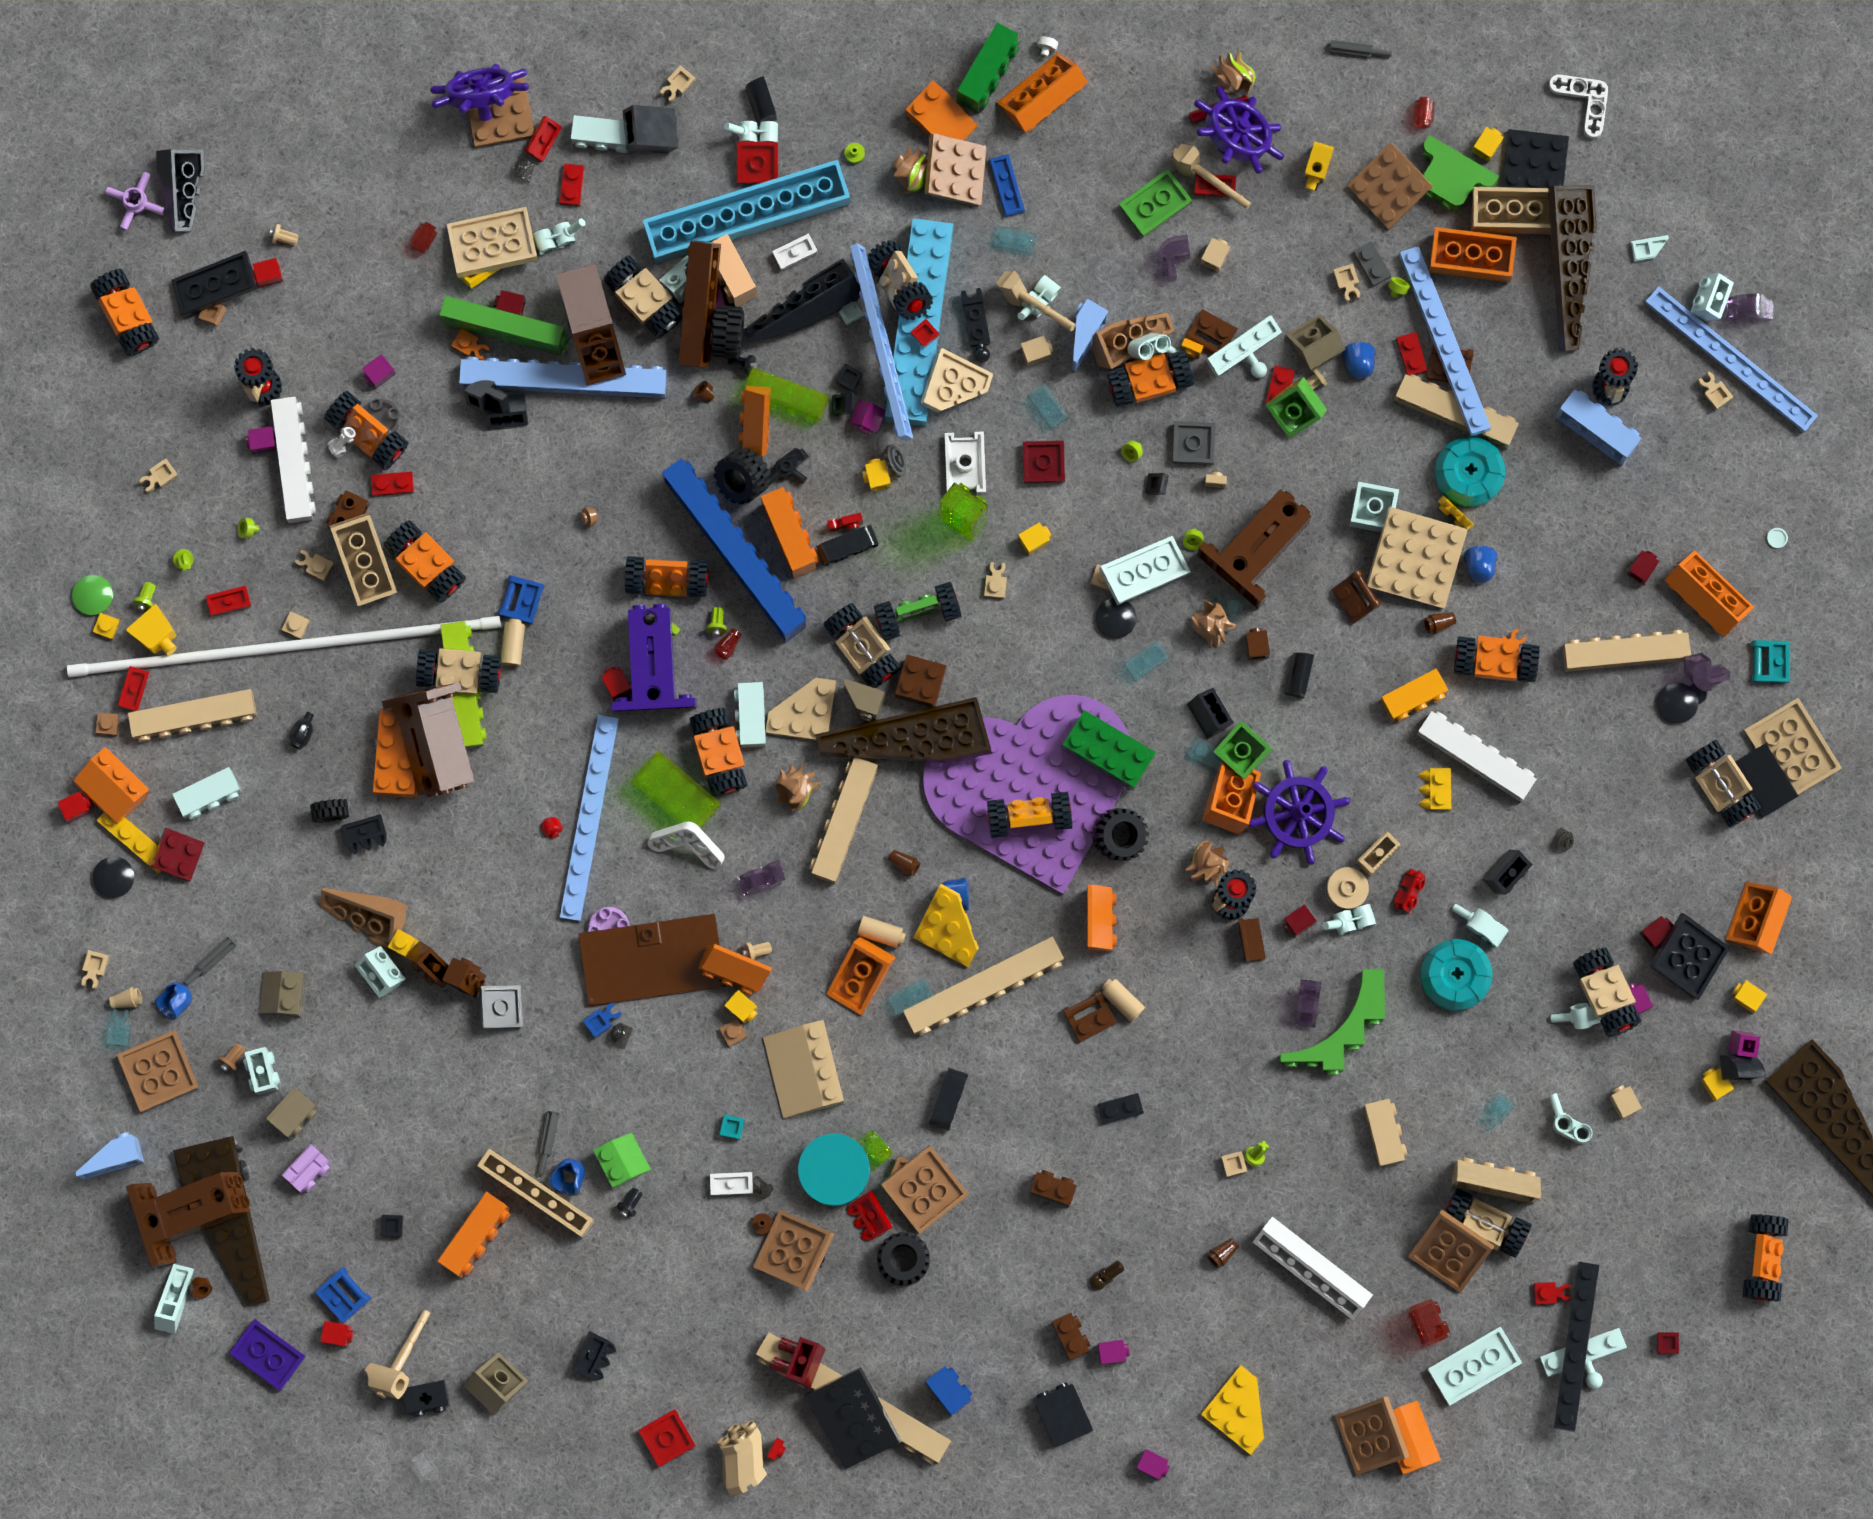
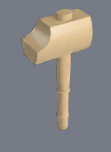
(1187, 162)
(1016, 293)
(392, 1381)

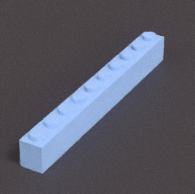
(561, 378)

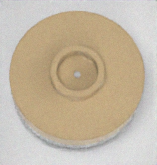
(1346, 888)

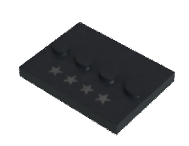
(853, 1418)

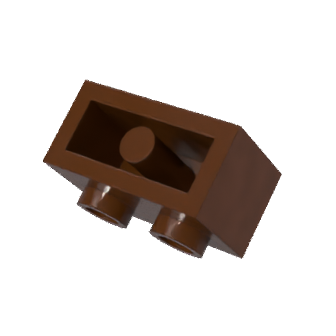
(348, 507)
(429, 963)
(464, 976)
(1053, 1189)
(1070, 1337)

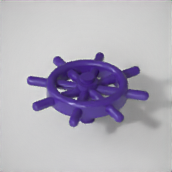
(479, 89)
(1238, 130)
(1299, 812)

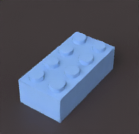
(1598, 427)

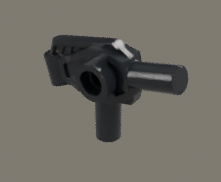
(787, 466)

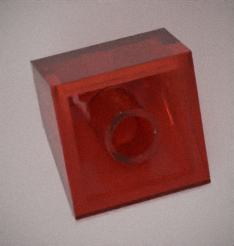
(1428, 1322)

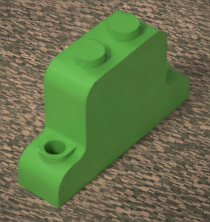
(1453, 175)

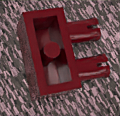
(804, 1361)

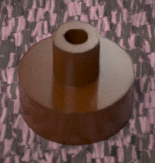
(703, 392)
(762, 1229)
(200, 1288)

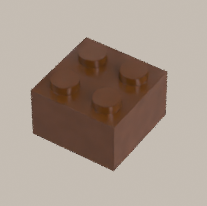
(920, 681)

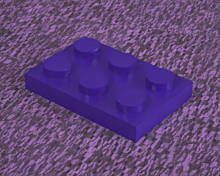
(267, 1354)

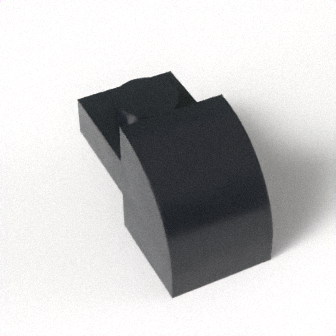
(484, 395)

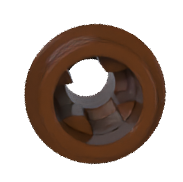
(1437, 622)
(905, 863)
(1221, 1254)

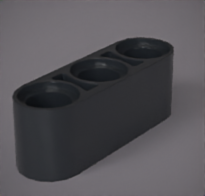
(847, 544)
(948, 1099)

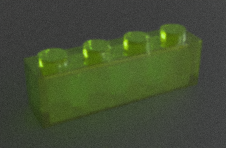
(791, 396)

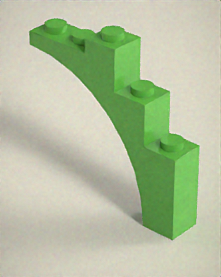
(1330, 1052)

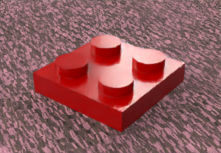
(757, 162)
(667, 1438)

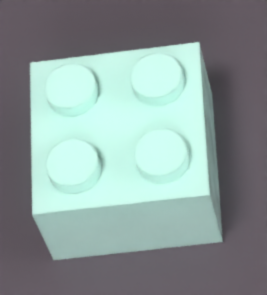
(1371, 506)

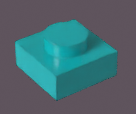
(732, 1127)

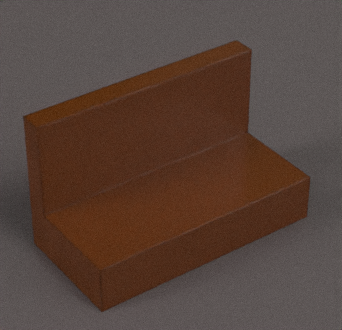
(1251, 939)

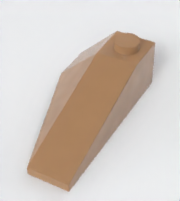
(1112, 341)
(372, 914)

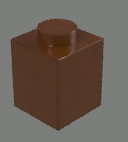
(1257, 644)

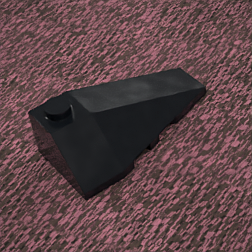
(178, 178)

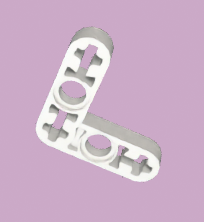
(1593, 99)
(688, 834)

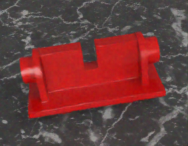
(1414, 882)

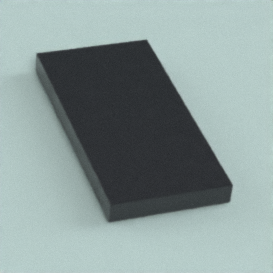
(214, 284)

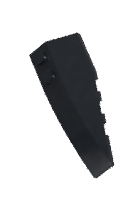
(819, 298)

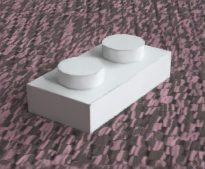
(794, 252)
(731, 1183)

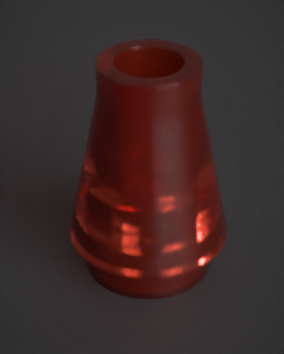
(727, 645)

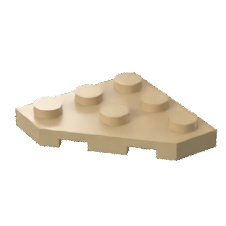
(953, 381)
(804, 712)

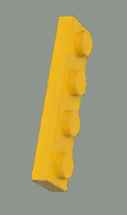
(132, 838)

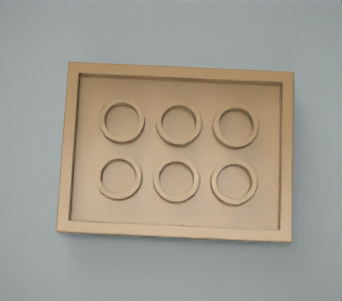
(492, 242)
(1795, 745)

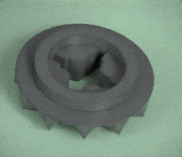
(894, 460)

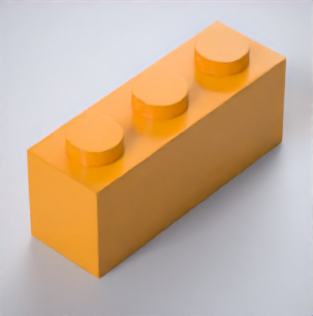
(1414, 695)

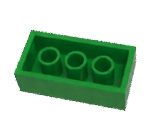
(987, 68)
(1108, 750)

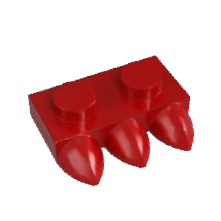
(870, 1216)

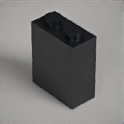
(650, 129)
(1063, 1414)

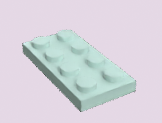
(1144, 570)
(1474, 1366)

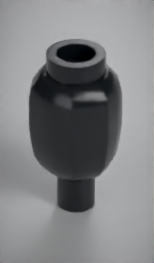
(301, 731)

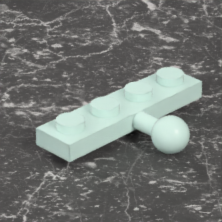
(1244, 347)
(1597, 1348)

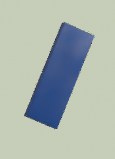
(1006, 185)

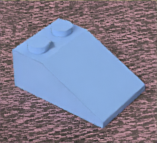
(1089, 320)
(116, 1155)

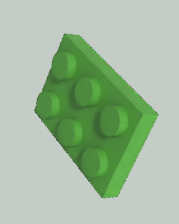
(1155, 203)

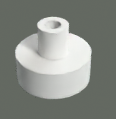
(1047, 45)

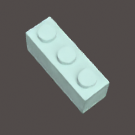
(598, 133)
(750, 714)
(207, 793)

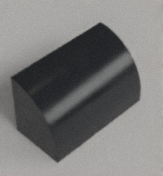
(760, 100)
(513, 417)
(1299, 674)
(1210, 713)
(1741, 1067)

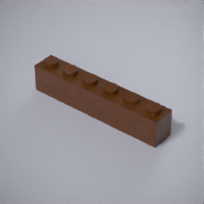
(699, 303)

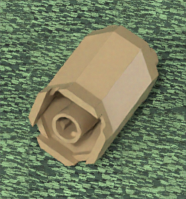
(742, 1457)

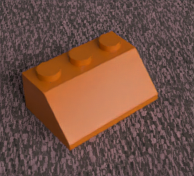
(755, 419)
(111, 785)
(1759, 917)
(1100, 918)
(733, 969)
(1416, 1438)

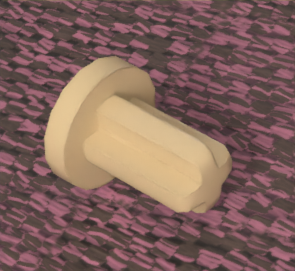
(283, 236)
(1317, 379)
(756, 950)

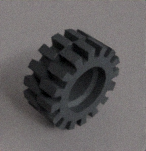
(329, 810)

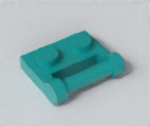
(1777, 661)

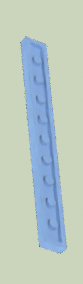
(879, 336)
(1444, 341)
(1731, 359)
(589, 818)

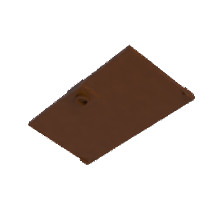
(647, 959)

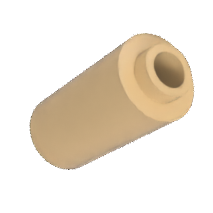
(512, 643)
(881, 932)
(1122, 999)

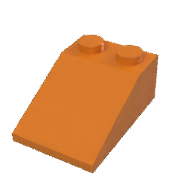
(939, 114)
(1231, 799)
(860, 975)

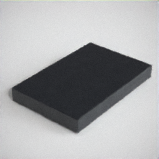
(1767, 779)

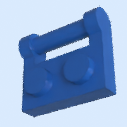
(527, 601)
(337, 1300)

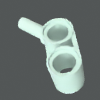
(750, 132)
(562, 235)
(1045, 292)
(1150, 346)
(1351, 921)
(1483, 924)
(1580, 1015)
(1573, 1125)

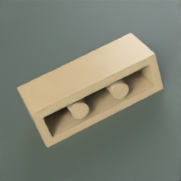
(1385, 1132)

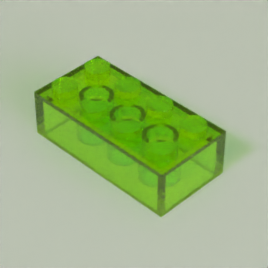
(964, 511)
(675, 792)

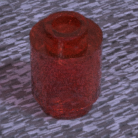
(1423, 112)
(423, 237)

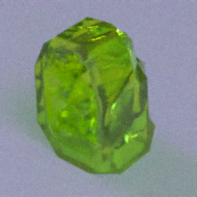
(876, 1148)

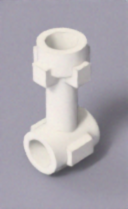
(337, 445)

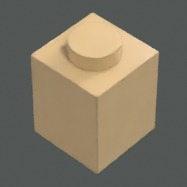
(1215, 254)
(1036, 350)
(1625, 1101)

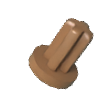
(231, 1058)

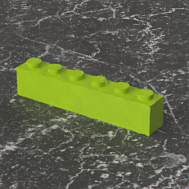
(469, 715)

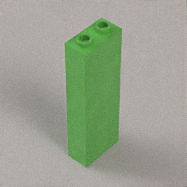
(504, 326)

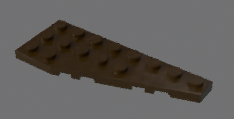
(1572, 228)
(930, 735)
(1825, 1104)
(234, 1238)

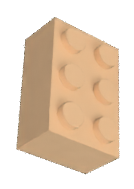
(733, 274)

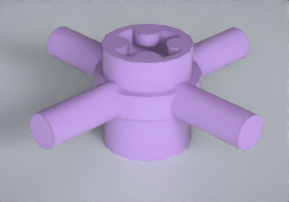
(133, 193)

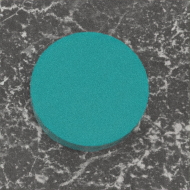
(1469, 472)
(1456, 975)
(834, 1170)

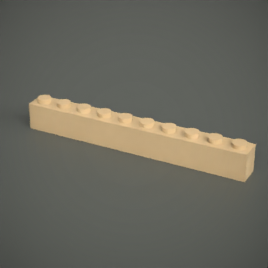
(911, 1432)

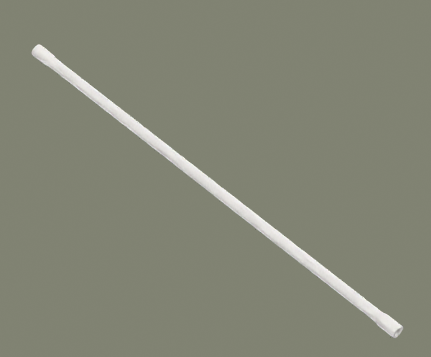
(85, 669)

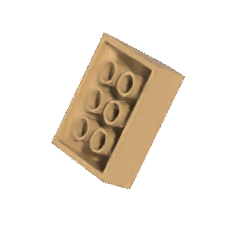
(803, 1069)
(1496, 1181)

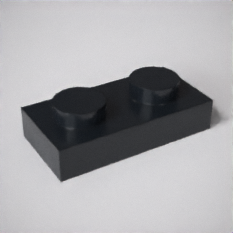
(1120, 1108)

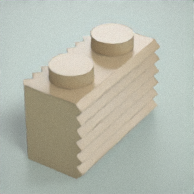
(1378, 854)

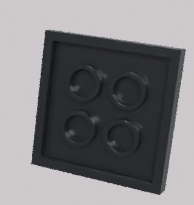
(1534, 159)
(1689, 956)

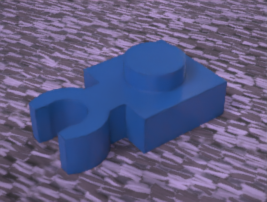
(599, 1021)

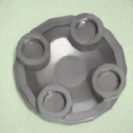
(385, 412)

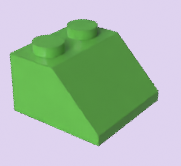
(1296, 407)
(1243, 750)
(622, 1160)

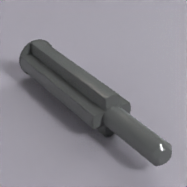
(1357, 49)
(212, 959)
(547, 1139)

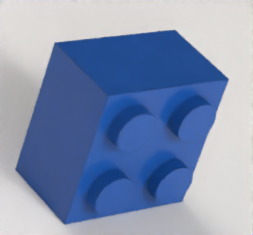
(948, 1390)

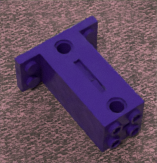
(652, 662)

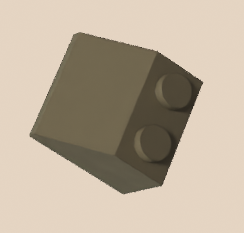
(1316, 341)
(865, 700)
(282, 993)
(292, 1113)
(495, 1383)

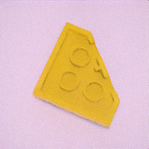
(948, 927)
(1238, 1410)

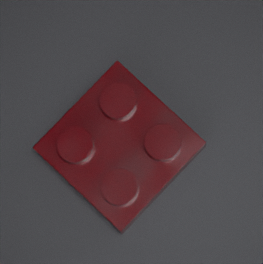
(1043, 462)
(177, 854)

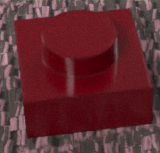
(1667, 1342)

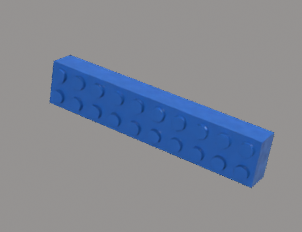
(736, 553)

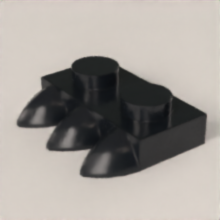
(364, 832)
(593, 1355)

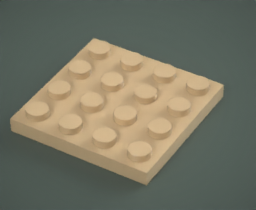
(1416, 557)

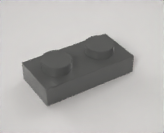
(1372, 263)

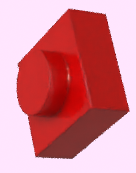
(925, 333)
(777, 1449)

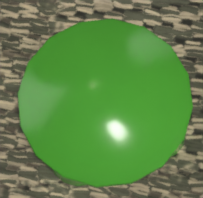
(92, 595)

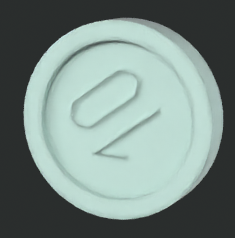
(1777, 538)

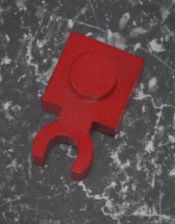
(851, 522)
(1548, 1293)

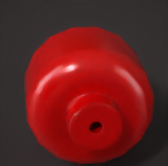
(551, 827)

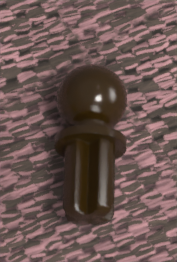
(1099, 1280)

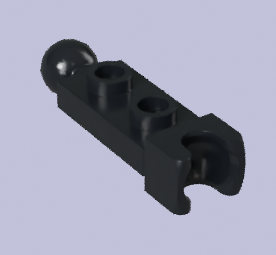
(976, 324)

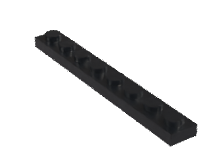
(1576, 1346)

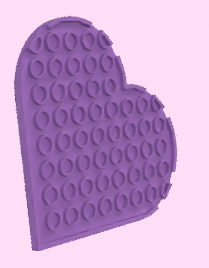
(1026, 765)

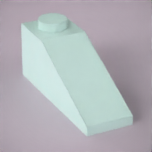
(173, 1299)

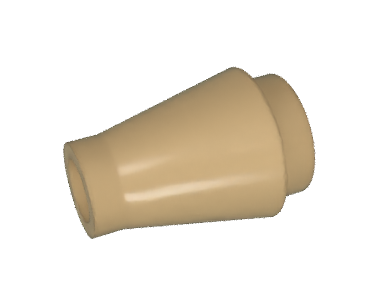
(126, 999)

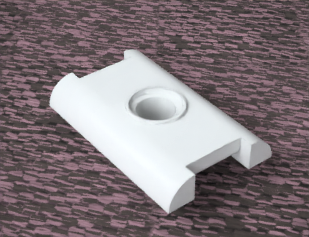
(972, 449)

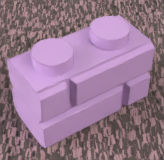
(307, 1169)

